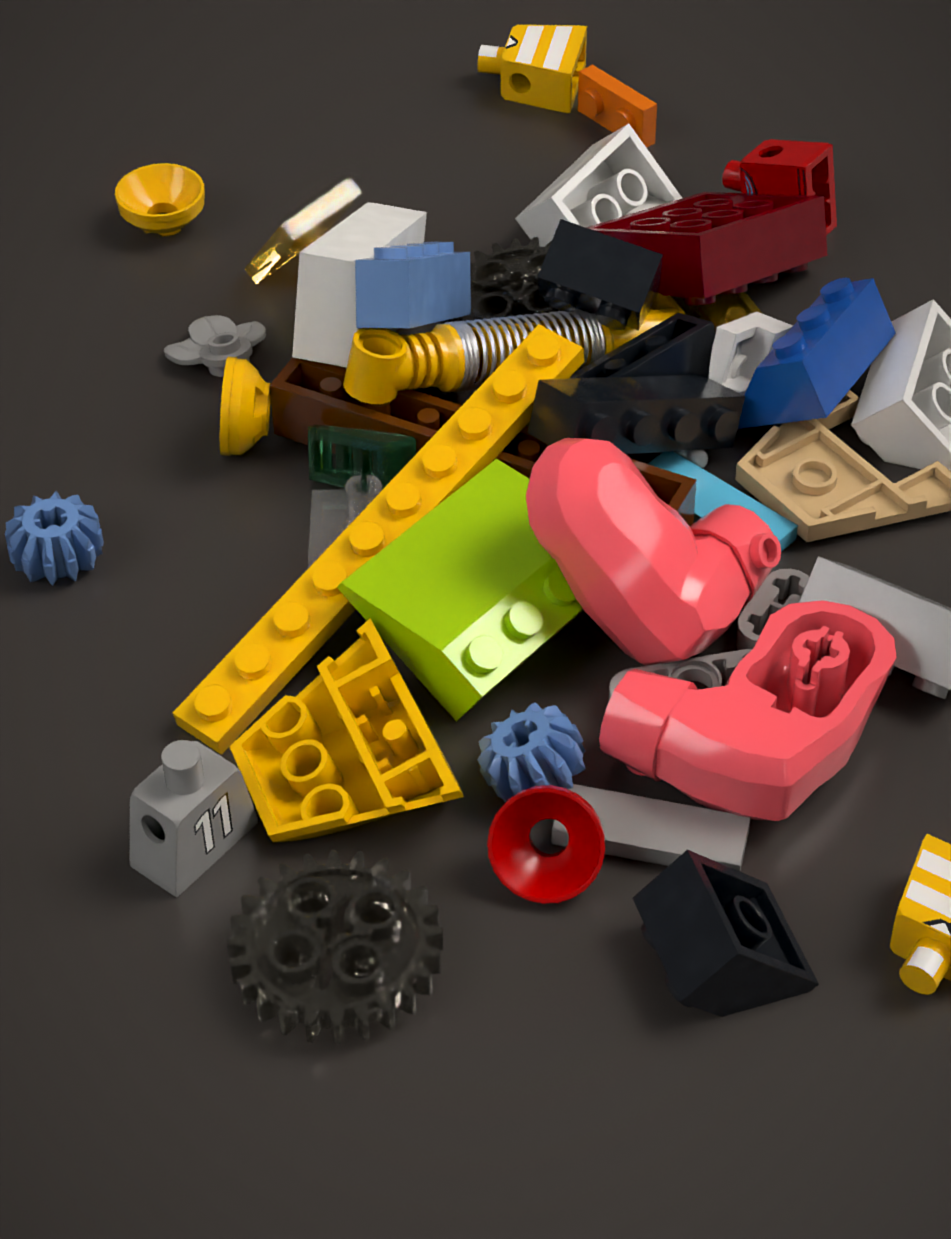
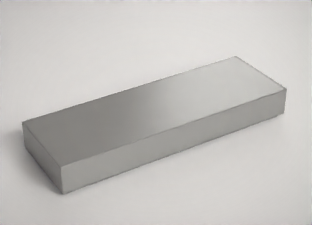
(662, 829)

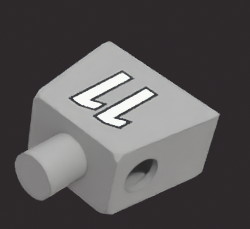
(187, 815)

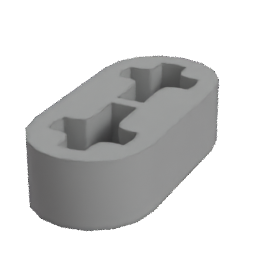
(765, 602)

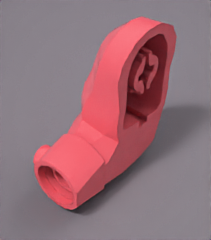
(635, 560)
(773, 727)

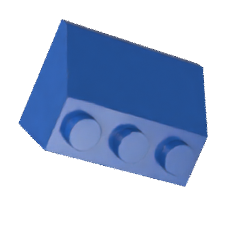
(819, 356)

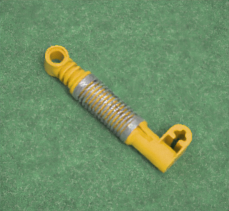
(459, 355)

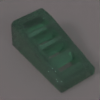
(389, 451)

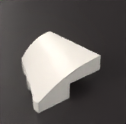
(742, 347)

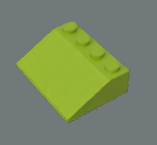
(466, 590)

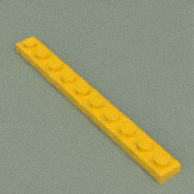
(313, 605)

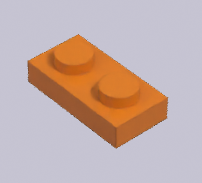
(616, 104)

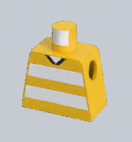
(538, 64)
(924, 919)

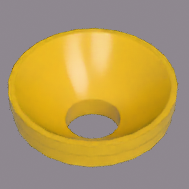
(158, 190)
(243, 407)

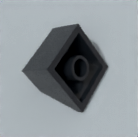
(600, 276)
(721, 937)

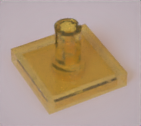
(302, 230)

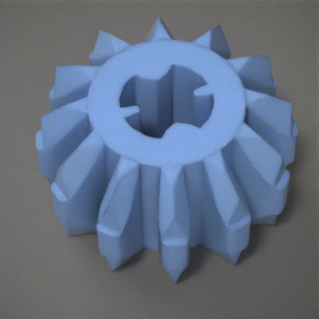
(54, 538)
(531, 751)

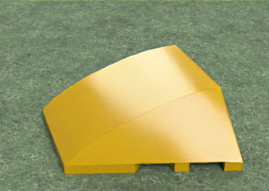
(343, 749)

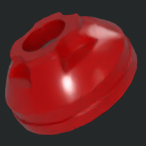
(542, 875)

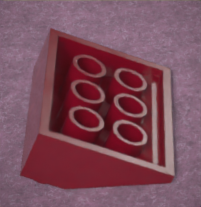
(725, 240)

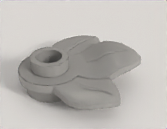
(214, 340)

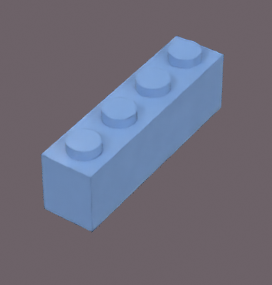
(412, 285)

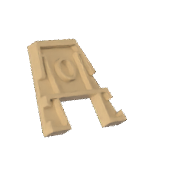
(828, 486)

